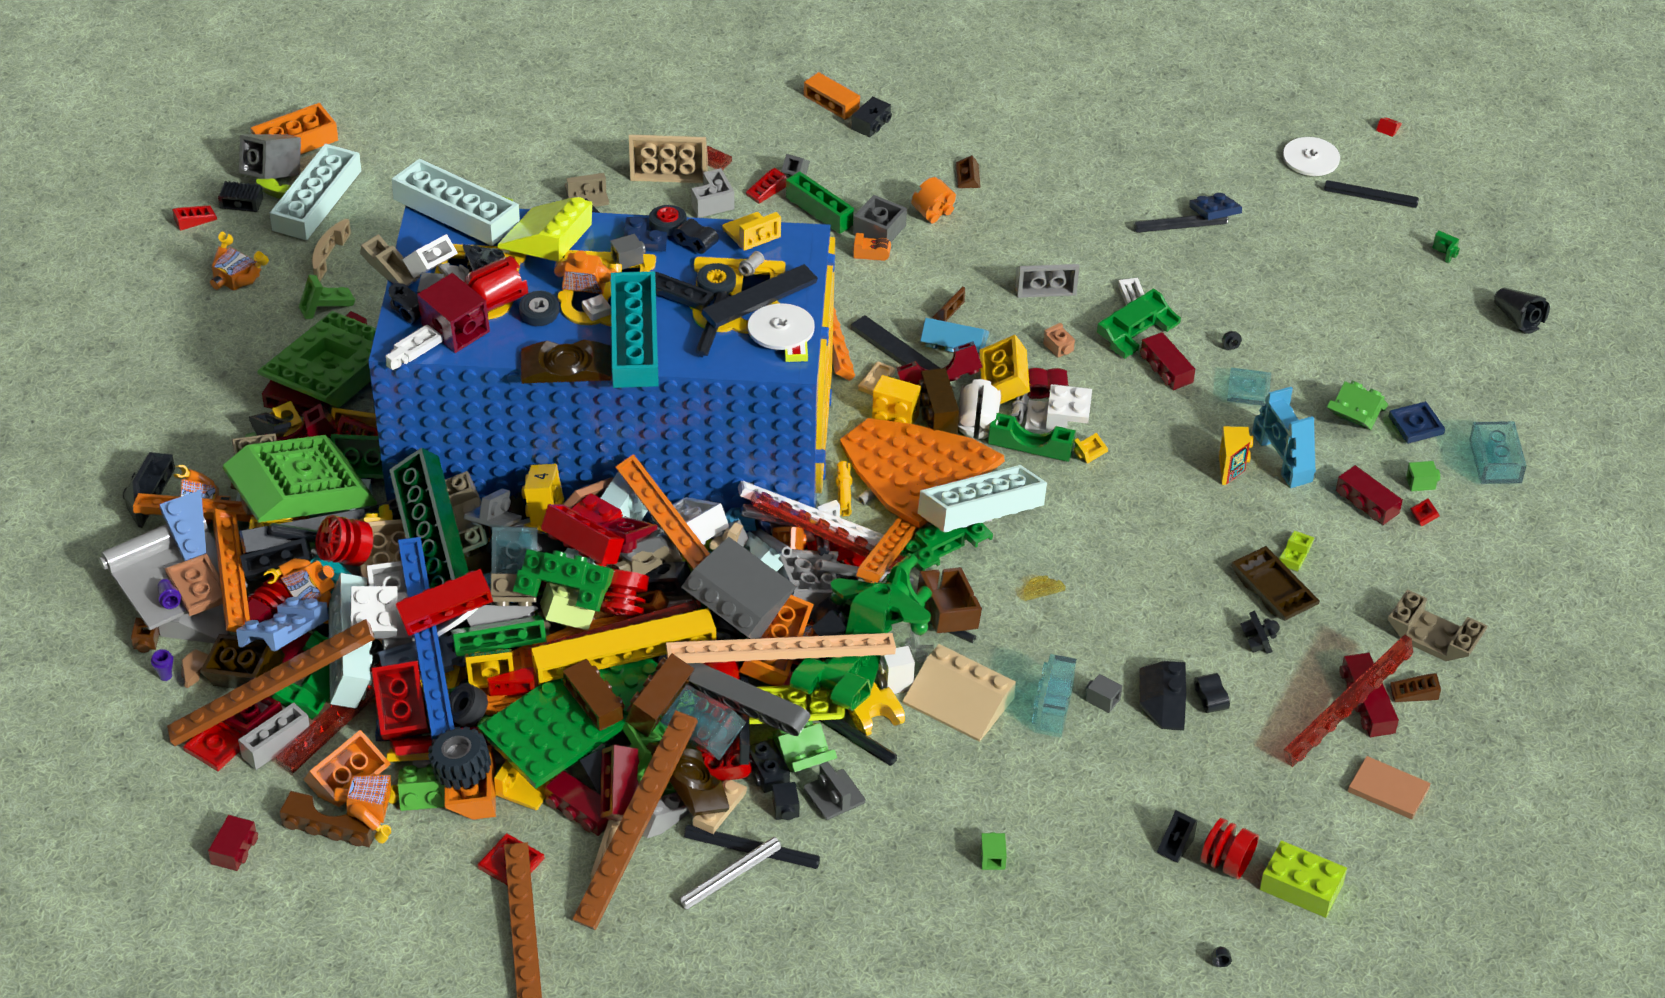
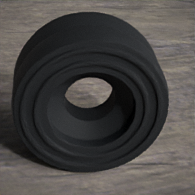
(467, 704)

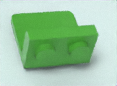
(419, 789)

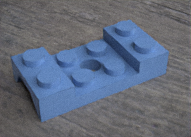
(292, 621)

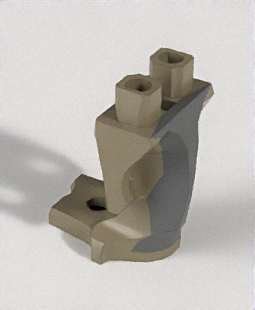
(648, 555)

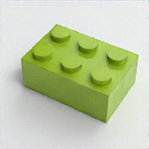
(1303, 878)

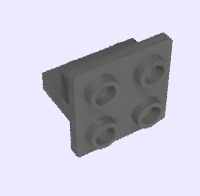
(494, 511)
(833, 792)

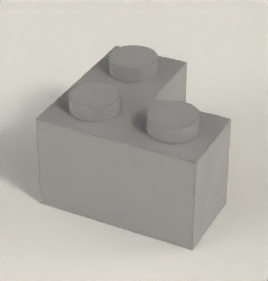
(714, 195)

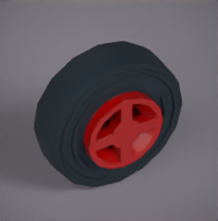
(666, 218)

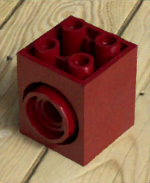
(454, 312)

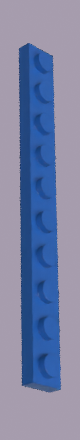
(426, 642)

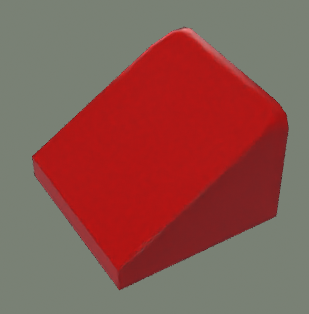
(1388, 126)

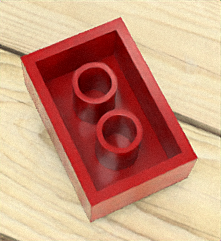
(400, 700)

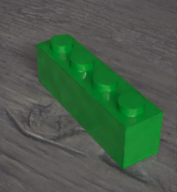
(819, 202)
(498, 635)

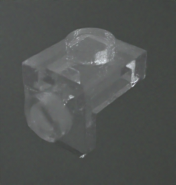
(918, 651)

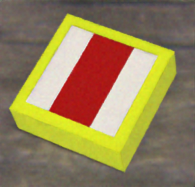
(797, 353)

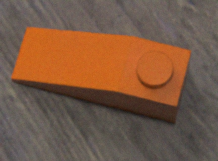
(791, 536)

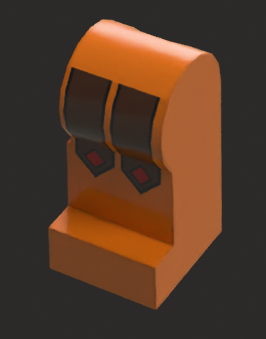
(871, 248)

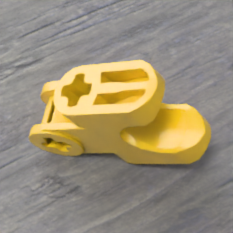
(879, 703)

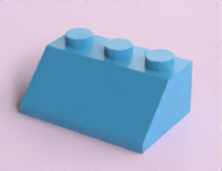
(952, 335)

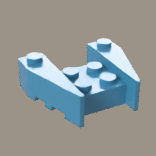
(1289, 436)

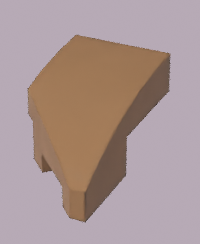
(192, 666)

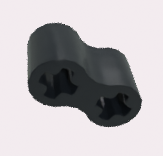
(695, 236)
(1211, 693)

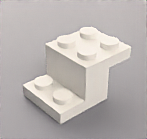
(1064, 405)
(379, 608)

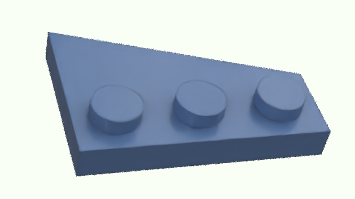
(186, 524)

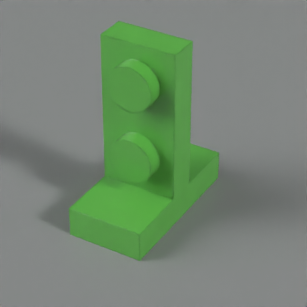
(317, 295)

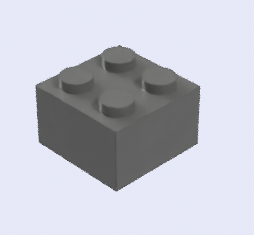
(880, 219)

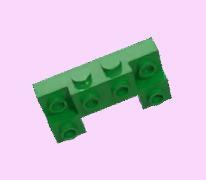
(1135, 319)
(933, 543)
(558, 569)
(313, 690)

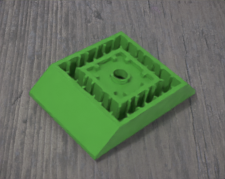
(326, 360)
(296, 479)

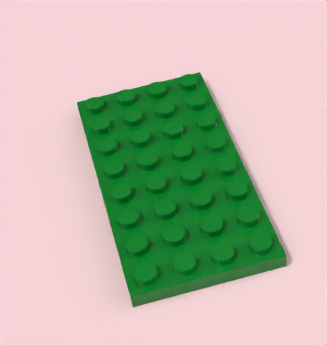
(551, 730)

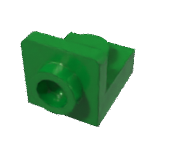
(1446, 244)

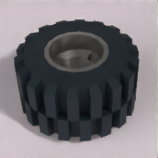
(459, 757)

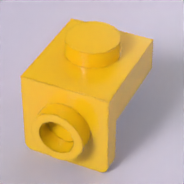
(1090, 448)

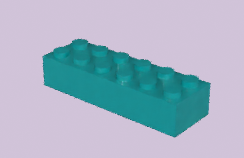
(634, 329)

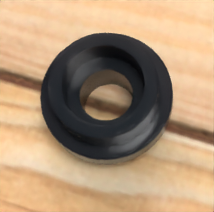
(1231, 340)

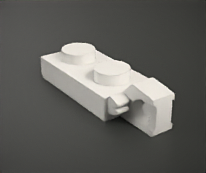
(413, 346)

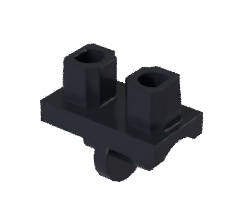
(1254, 626)

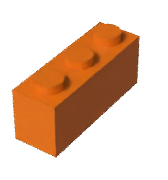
(831, 95)

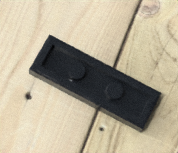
(682, 292)

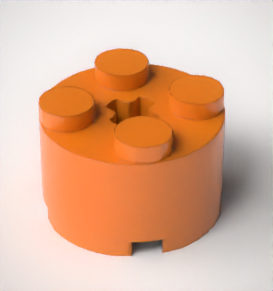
(934, 199)

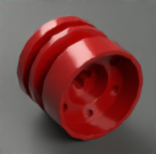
(344, 540)
(623, 593)
(272, 594)
(1233, 849)

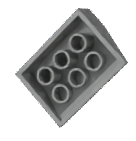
(739, 588)

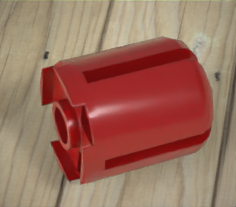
(498, 282)

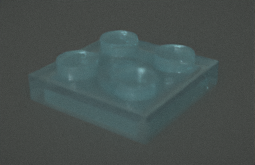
(1248, 386)

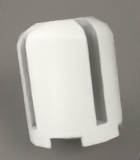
(971, 403)

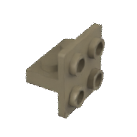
(590, 187)
(502, 591)

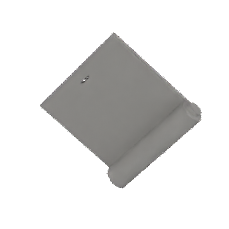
(142, 564)

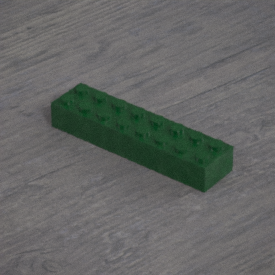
(429, 515)

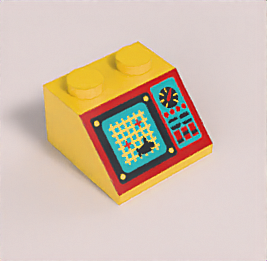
(1234, 452)
(488, 664)

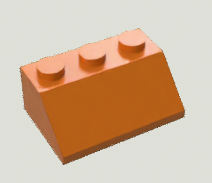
(353, 758)
(478, 799)

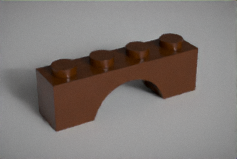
(301, 814)

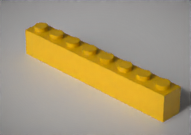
(622, 644)

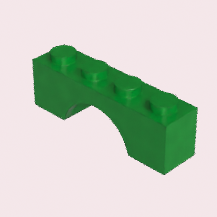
(1009, 434)

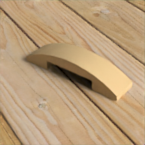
(335, 235)

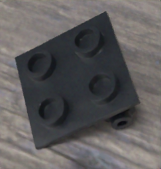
(480, 256)

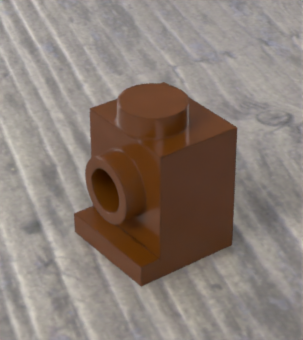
(144, 639)

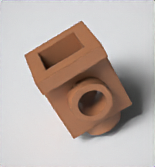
(1058, 340)

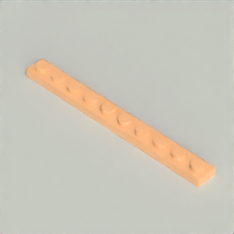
(783, 648)

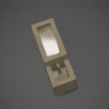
(386, 261)

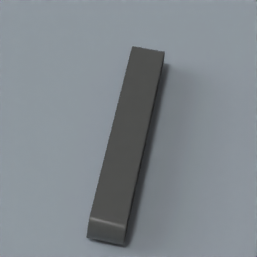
(749, 699)

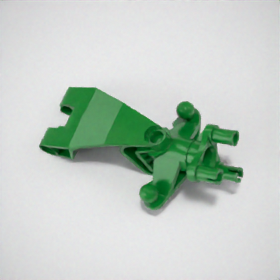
(871, 612)

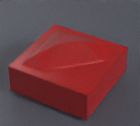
(1424, 512)

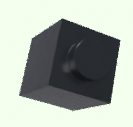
(785, 801)

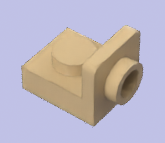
(733, 532)

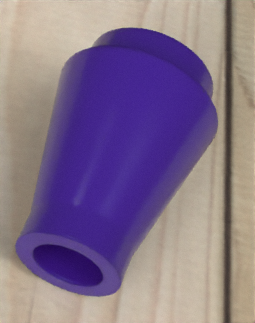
(168, 595)
(162, 663)

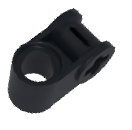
(404, 302)

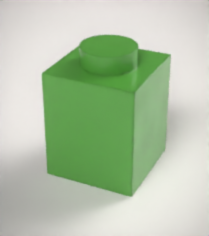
(1422, 476)
(993, 851)

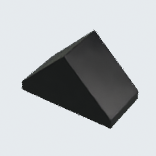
(269, 424)
(1178, 836)

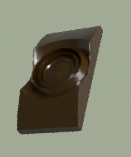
(566, 362)
(1274, 584)
(694, 784)

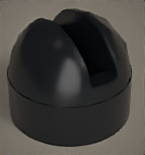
(1221, 957)

